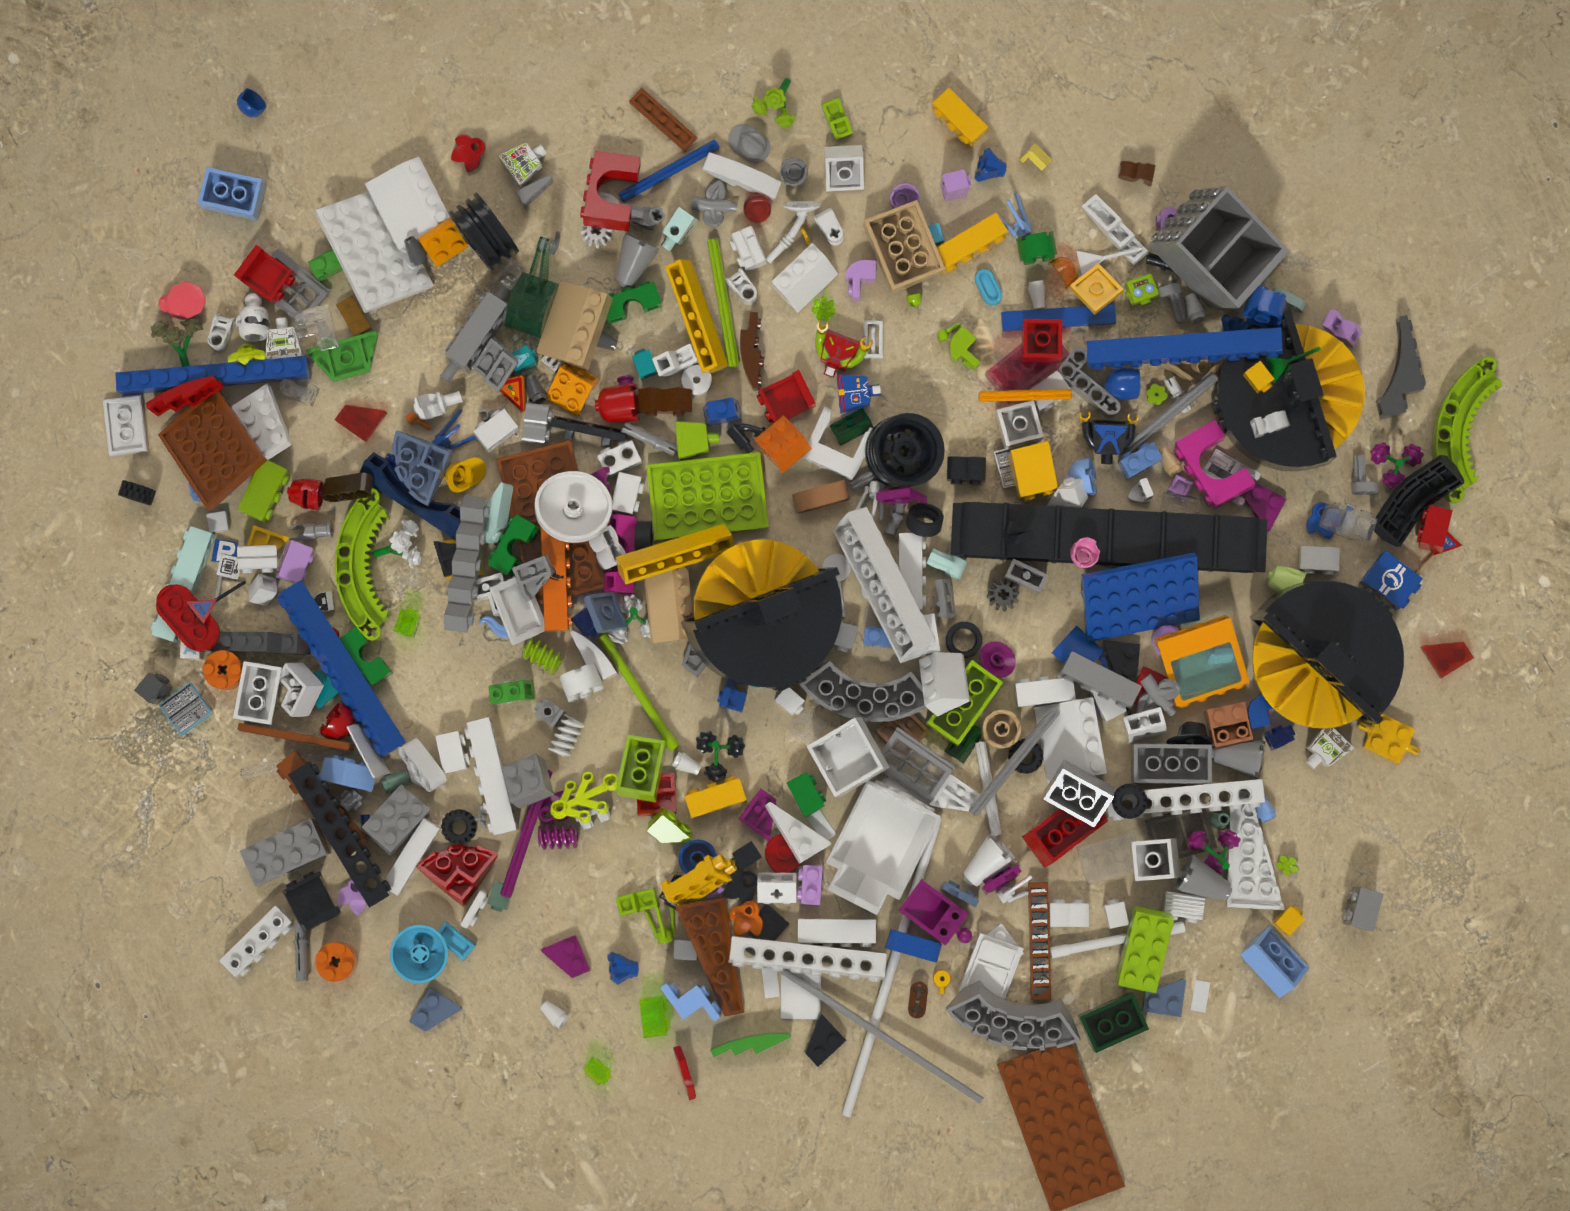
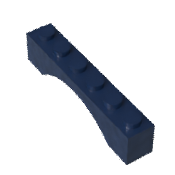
(440, 515)

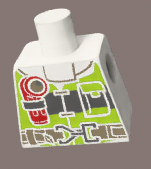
(523, 163)

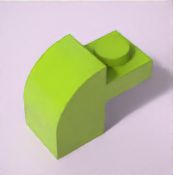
(959, 349)

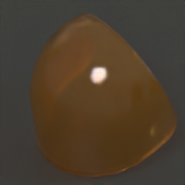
(1067, 270)

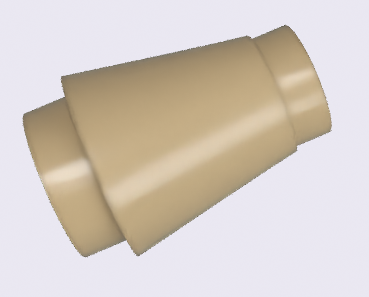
(1170, 462)

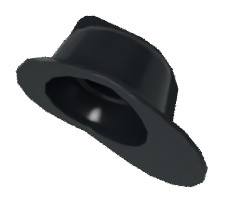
(1191, 734)

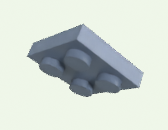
(605, 612)

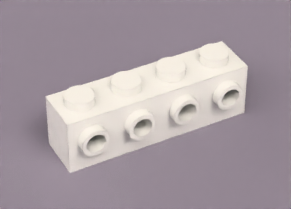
(257, 941)

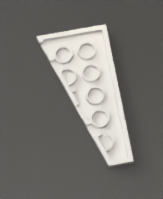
(1250, 863)

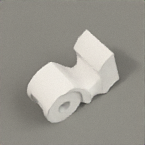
(1270, 423)

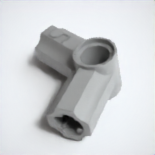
(646, 216)

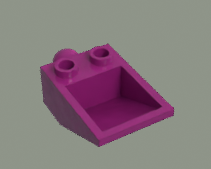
(933, 912)

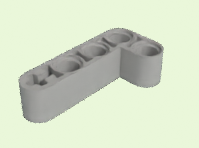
(1091, 385)

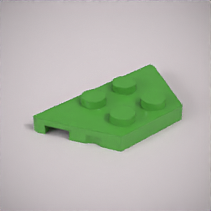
(350, 359)

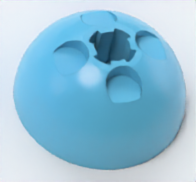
(408, 955)

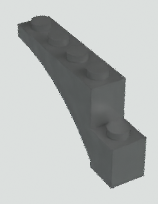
(1406, 375)
(262, 643)

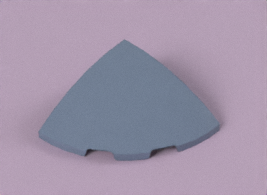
(420, 465)

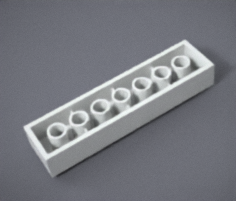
(883, 585)

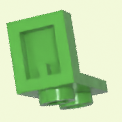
(511, 692)

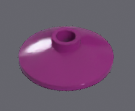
(1002, 655)

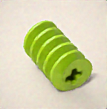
(542, 656)

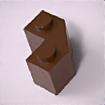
(665, 401)

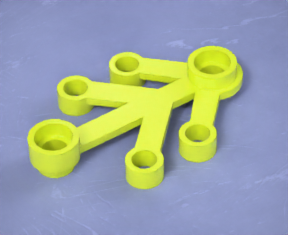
(582, 798)

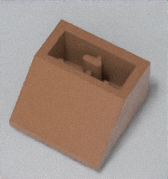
(1228, 724)

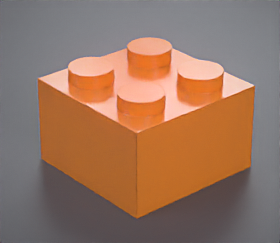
(783, 444)

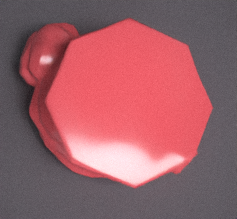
(183, 301)

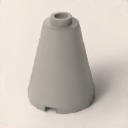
(633, 260)
(1241, 757)
(1202, 880)

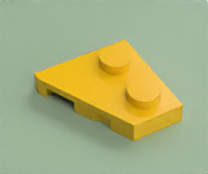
(265, 537)

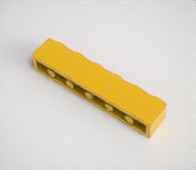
(696, 316)
(674, 554)

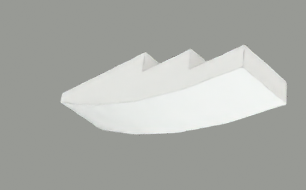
(741, 175)
(1113, 228)
(412, 855)

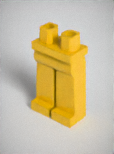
(699, 881)

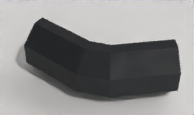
(1413, 496)

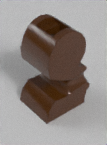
(1134, 171)

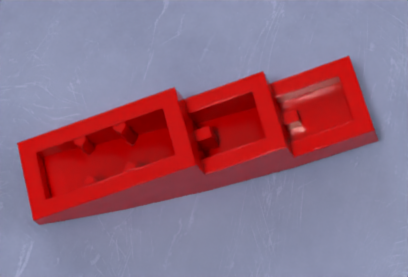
(181, 395)

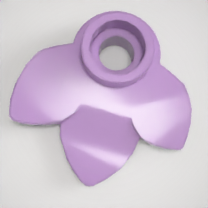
(353, 897)

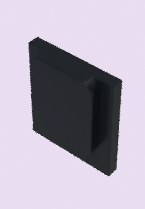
(772, 924)

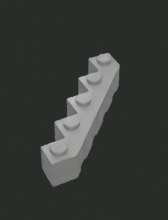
(466, 564)

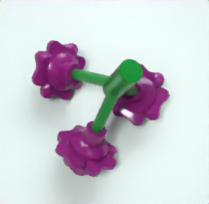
(1411, 455)
(1215, 860)

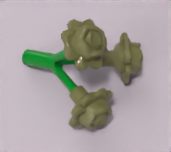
(174, 335)

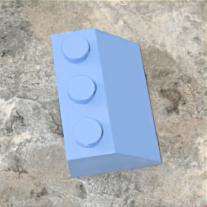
(1274, 961)

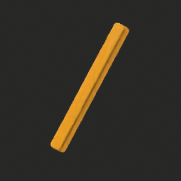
(1025, 395)

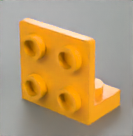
(571, 388)

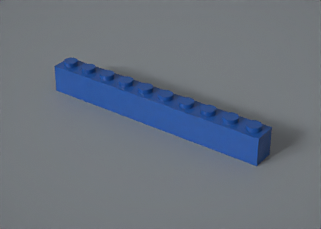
(1184, 347)
(227, 373)
(340, 669)

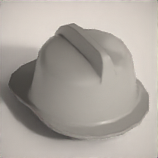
(749, 143)

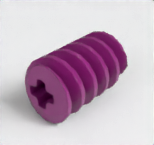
(557, 837)

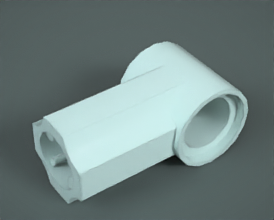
(951, 565)

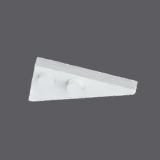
(799, 837)

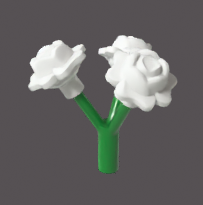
(401, 542)
(630, 606)

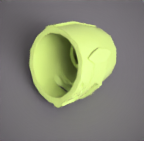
(1284, 577)

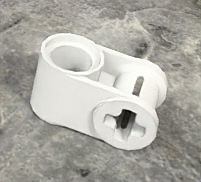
(829, 224)
(740, 284)
(221, 328)

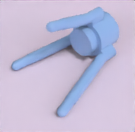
(1022, 227)

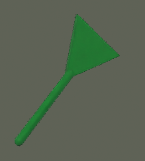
(1278, 365)

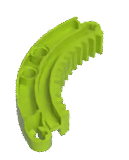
(1465, 398)
(358, 594)

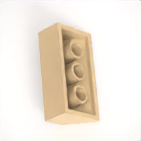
(668, 605)

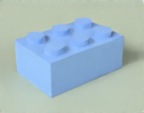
(232, 194)

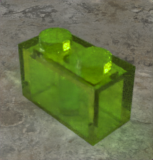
(653, 1016)

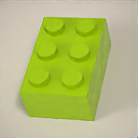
(641, 768)

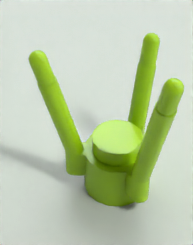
(663, 934)

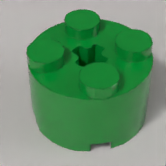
(1037, 247)

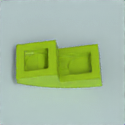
(836, 118)
(637, 901)

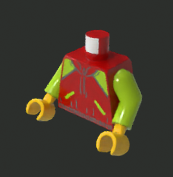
(838, 350)

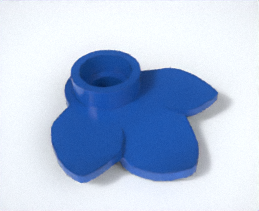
(1313, 521)

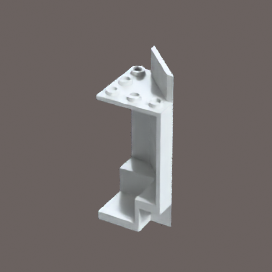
(880, 844)

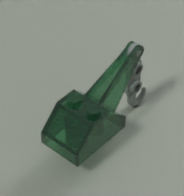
(533, 295)

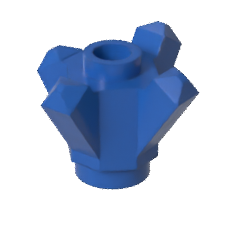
(989, 166)
(1234, 323)
(621, 968)

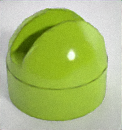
(914, 299)

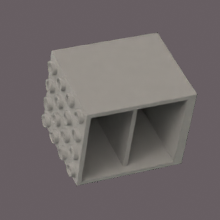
(1218, 247)

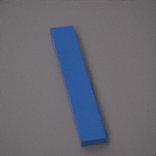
(1070, 317)

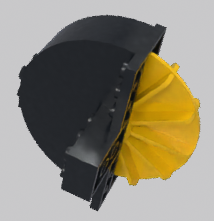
(1318, 392)
(764, 615)
(1327, 654)

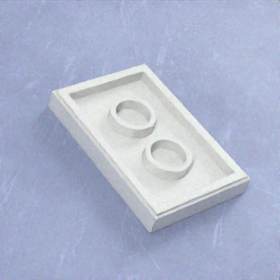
(125, 425)

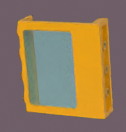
(1203, 660)

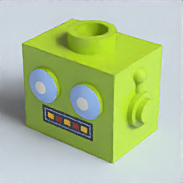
(1141, 290)

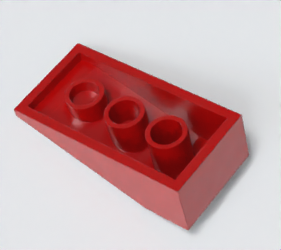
(1058, 835)

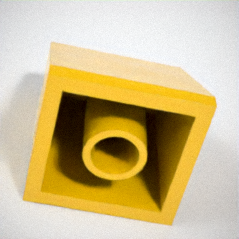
(1033, 471)

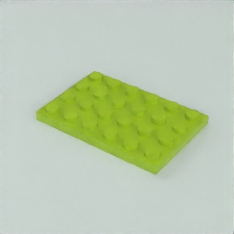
(706, 494)

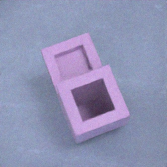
(860, 272)
(1342, 329)

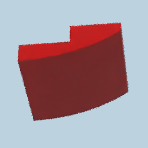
(665, 798)

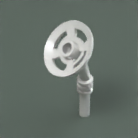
(801, 209)

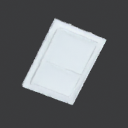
(519, 617)
(993, 964)

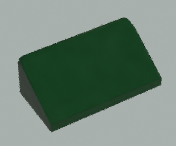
(851, 426)
(966, 746)

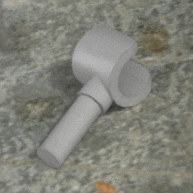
(489, 413)

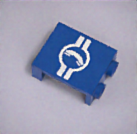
(1392, 580)

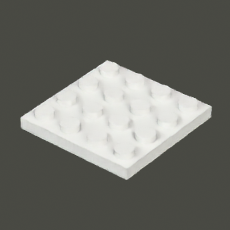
(264, 421)

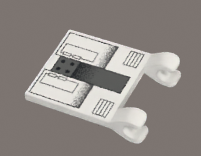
(1222, 466)

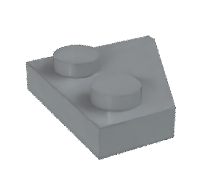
(533, 575)

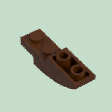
(752, 358)

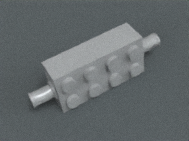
(477, 332)

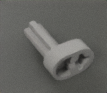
(1173, 292)
(1360, 486)

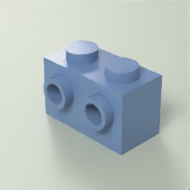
(1139, 461)

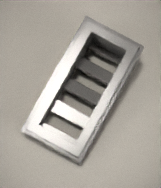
(532, 191)

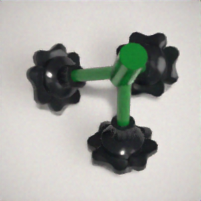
(708, 743)

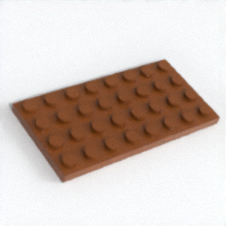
(526, 474)
(1060, 1126)

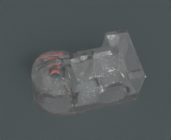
(299, 393)

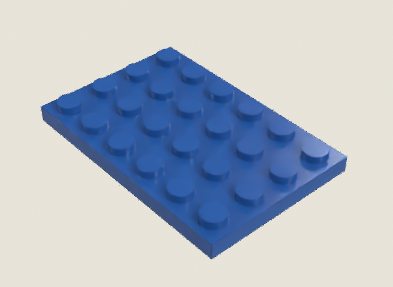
(1140, 597)

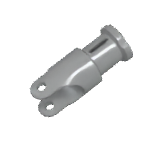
(313, 531)

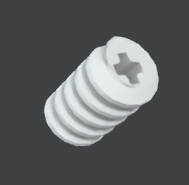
(567, 736)

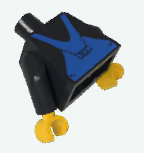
(1108, 436)

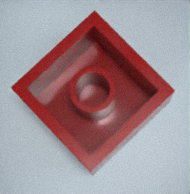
(1041, 340)
(1436, 525)

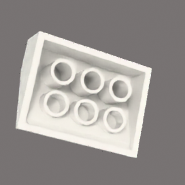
(407, 201)
(1072, 737)

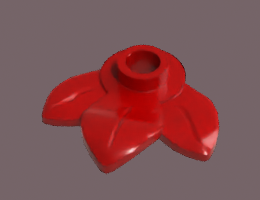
(466, 153)

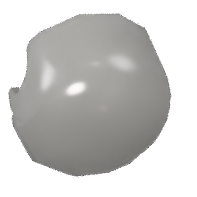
(794, 172)

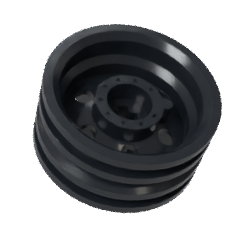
(483, 232)
(921, 431)

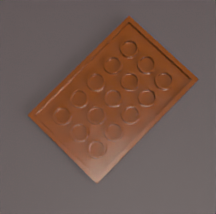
(212, 449)

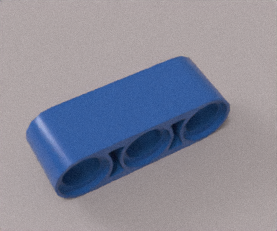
(913, 945)

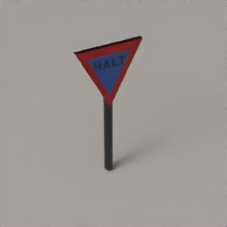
(203, 607)

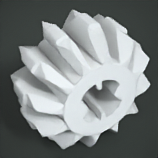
(592, 237)

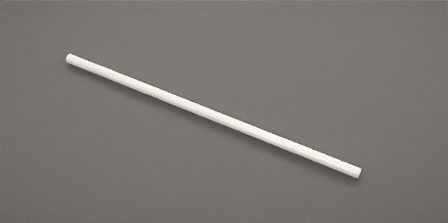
(885, 986)

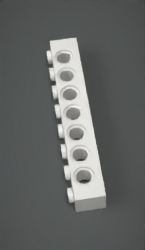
(1254, 788)
(876, 960)

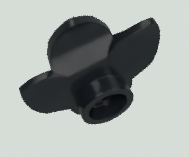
(738, 888)

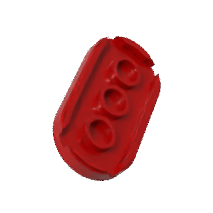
(183, 621)

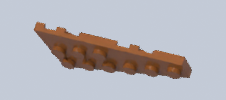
(711, 937)

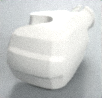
(434, 405)

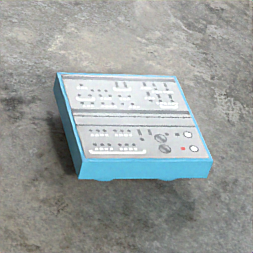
(185, 709)

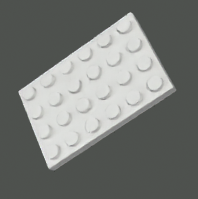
(369, 255)

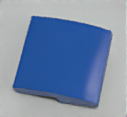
(1077, 642)

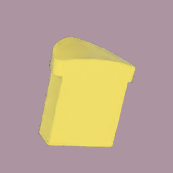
(1037, 156)

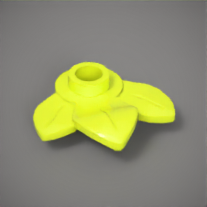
(246, 353)

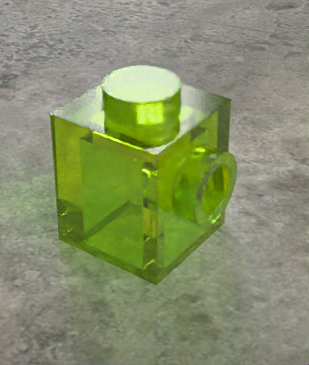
(407, 622)

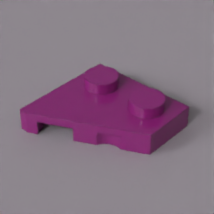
(900, 496)
(568, 956)

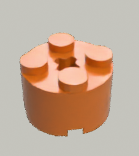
(213, 670)
(344, 969)

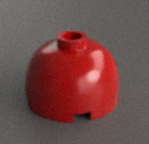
(337, 722)

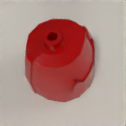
(306, 493)

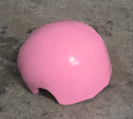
(1085, 553)

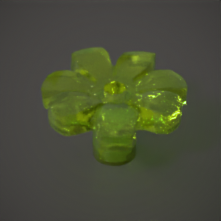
(823, 312)

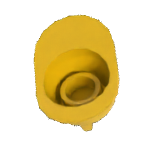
(465, 474)

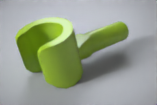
(943, 334)

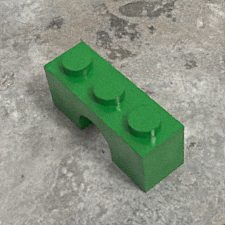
(645, 295)
(503, 557)
(373, 671)

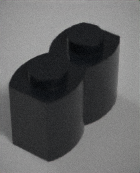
(966, 470)

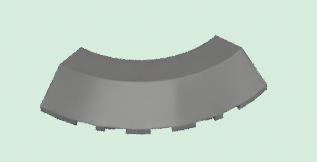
(861, 699)
(1012, 1022)

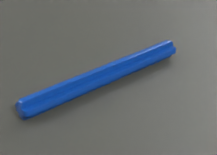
(668, 171)

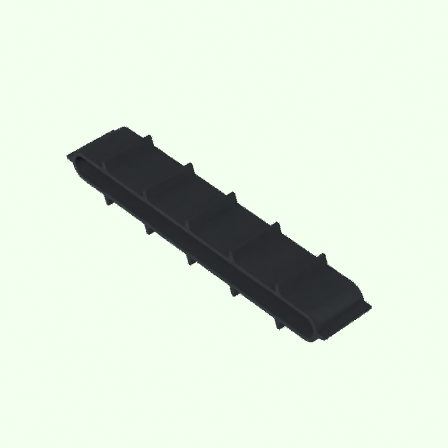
(1121, 535)

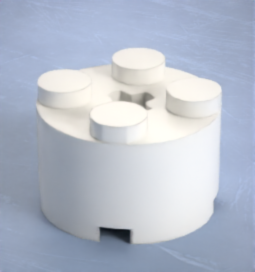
(581, 682)

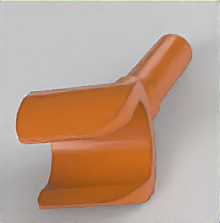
(412, 417)

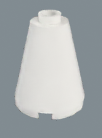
(988, 861)

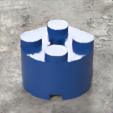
(1265, 308)
(690, 850)

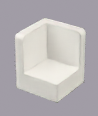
(262, 590)

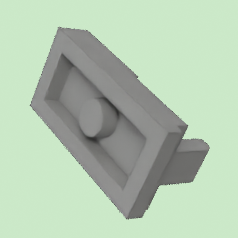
(945, 595)

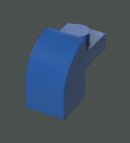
(1258, 712)

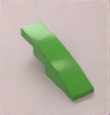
(758, 1042)

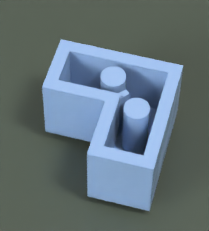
(347, 773)

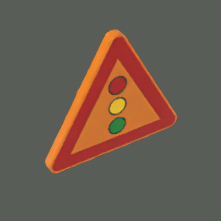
(515, 391)

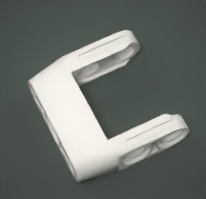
(832, 459)

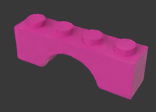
(625, 530)

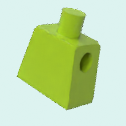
(693, 439)

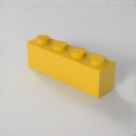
(972, 241)

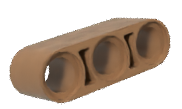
(821, 496)

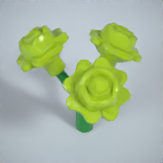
(775, 99)

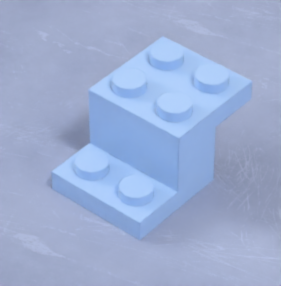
(691, 1000)

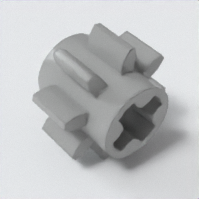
(351, 800)

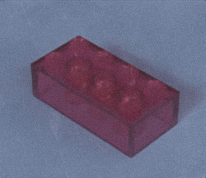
(1015, 374)

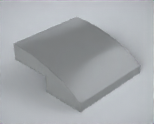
(495, 364)

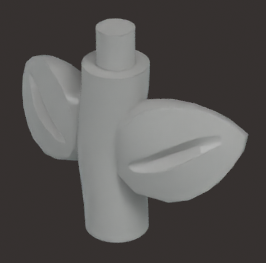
(713, 204)
(1158, 695)

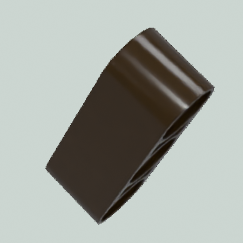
(347, 487)

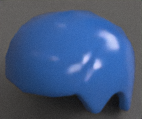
(250, 103)

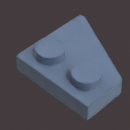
(433, 1010)

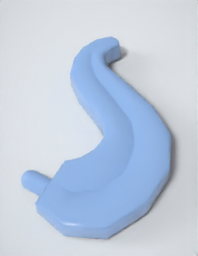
(497, 628)

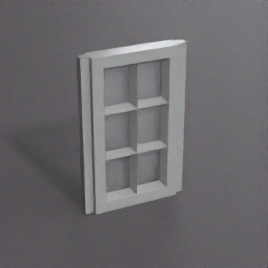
(304, 292)
(915, 765)

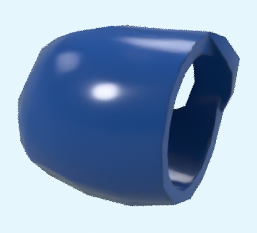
(1124, 383)

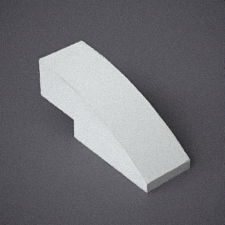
(593, 654)

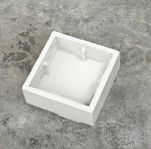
(848, 756)

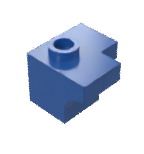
(732, 698)

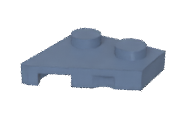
(968, 896)
(1167, 999)

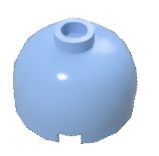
(1084, 469)

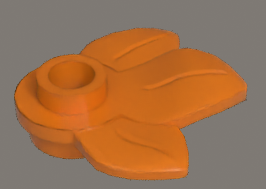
(745, 921)

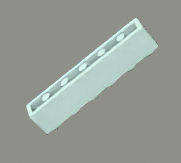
(187, 572)

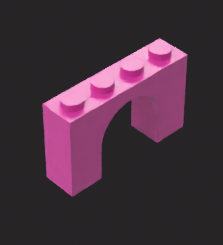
(1216, 491)

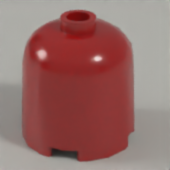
(618, 403)

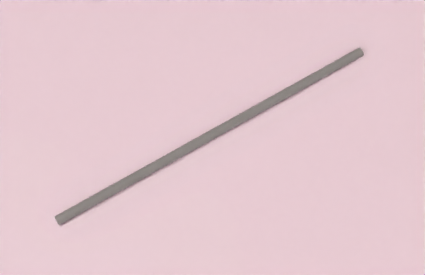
(877, 1032)

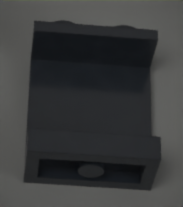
(310, 901)

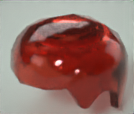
(757, 208)

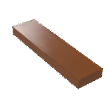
(663, 120)

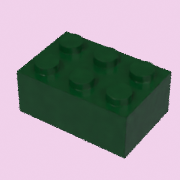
(1113, 1022)

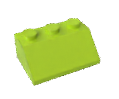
(264, 491)

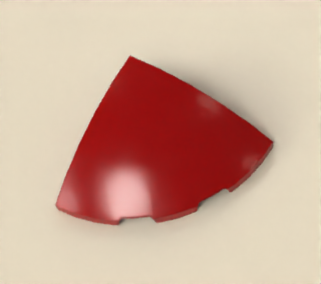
(458, 870)

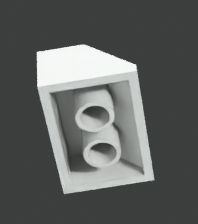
(804, 278)
(943, 681)
(257, 693)

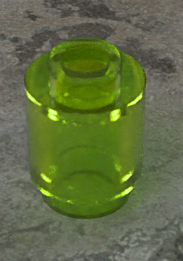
(597, 1071)

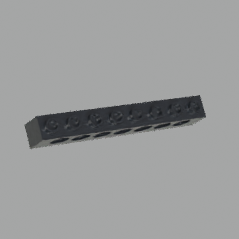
(370, 895)

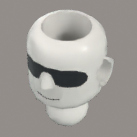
(253, 319)

